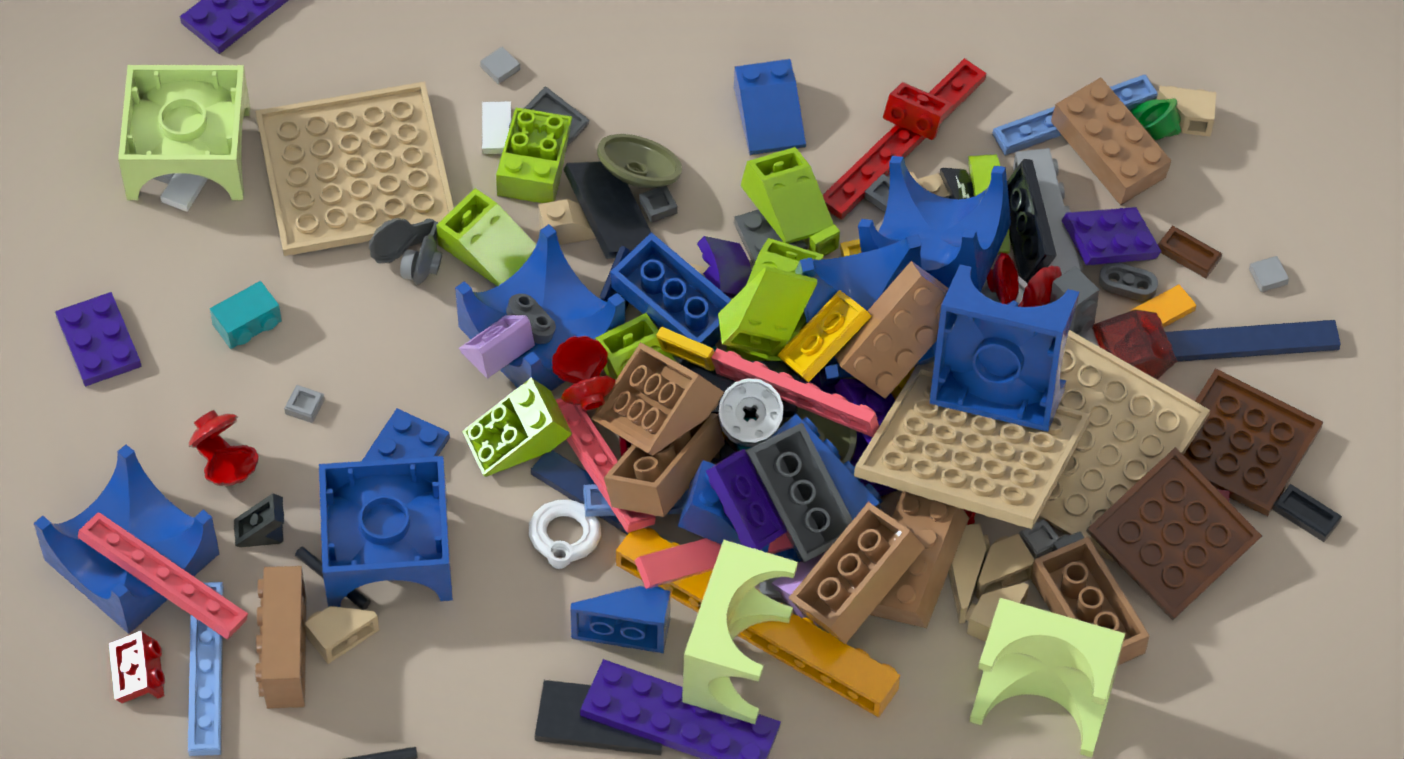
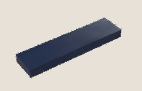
(567, 480)

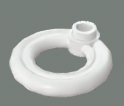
(569, 552)

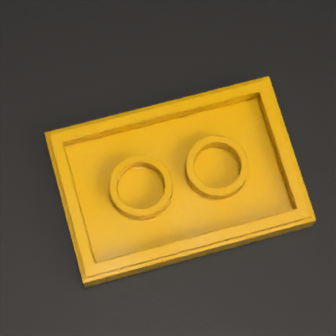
(824, 335)

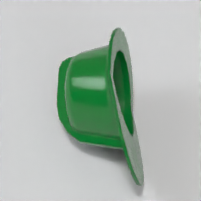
(1158, 117)

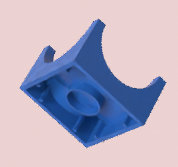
(949, 229)
(862, 279)
(558, 291)
(1000, 356)
(148, 515)
(384, 525)

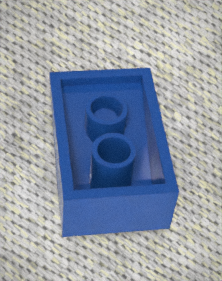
(769, 106)
(704, 511)
(624, 618)

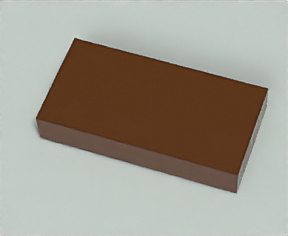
(1189, 252)

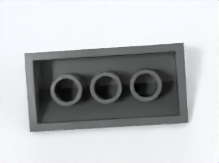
(801, 491)

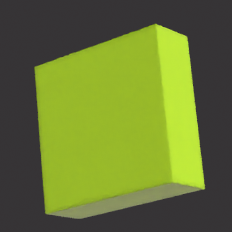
(825, 240)

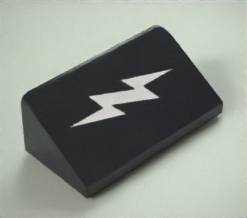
(957, 183)

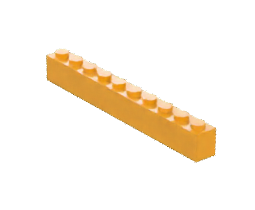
(795, 643)

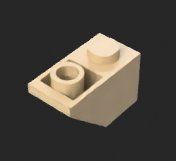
(1194, 107)

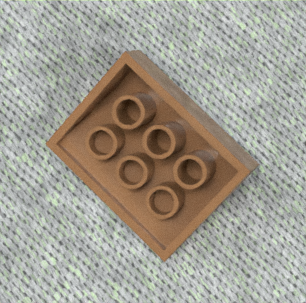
(656, 401)

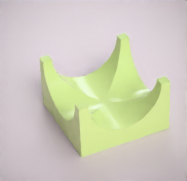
(183, 124)
(726, 610)
(1049, 658)

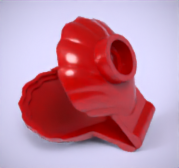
(1005, 283)
(581, 363)
(225, 463)

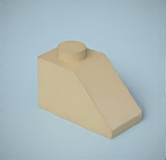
(567, 220)
(1005, 565)
(982, 614)
(339, 630)

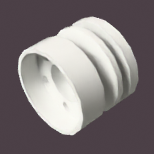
(750, 394)

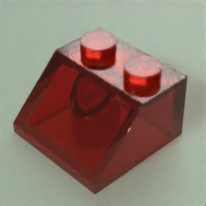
(1138, 340)

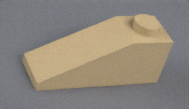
(967, 568)

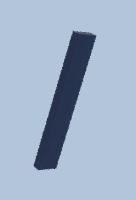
(1254, 340)

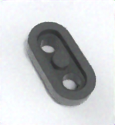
(1129, 281)
(527, 306)

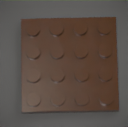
(1249, 441)
(1173, 533)

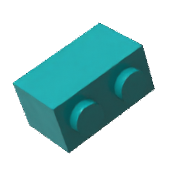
(245, 315)

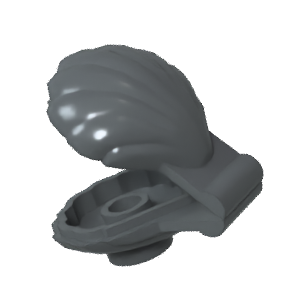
(398, 235)

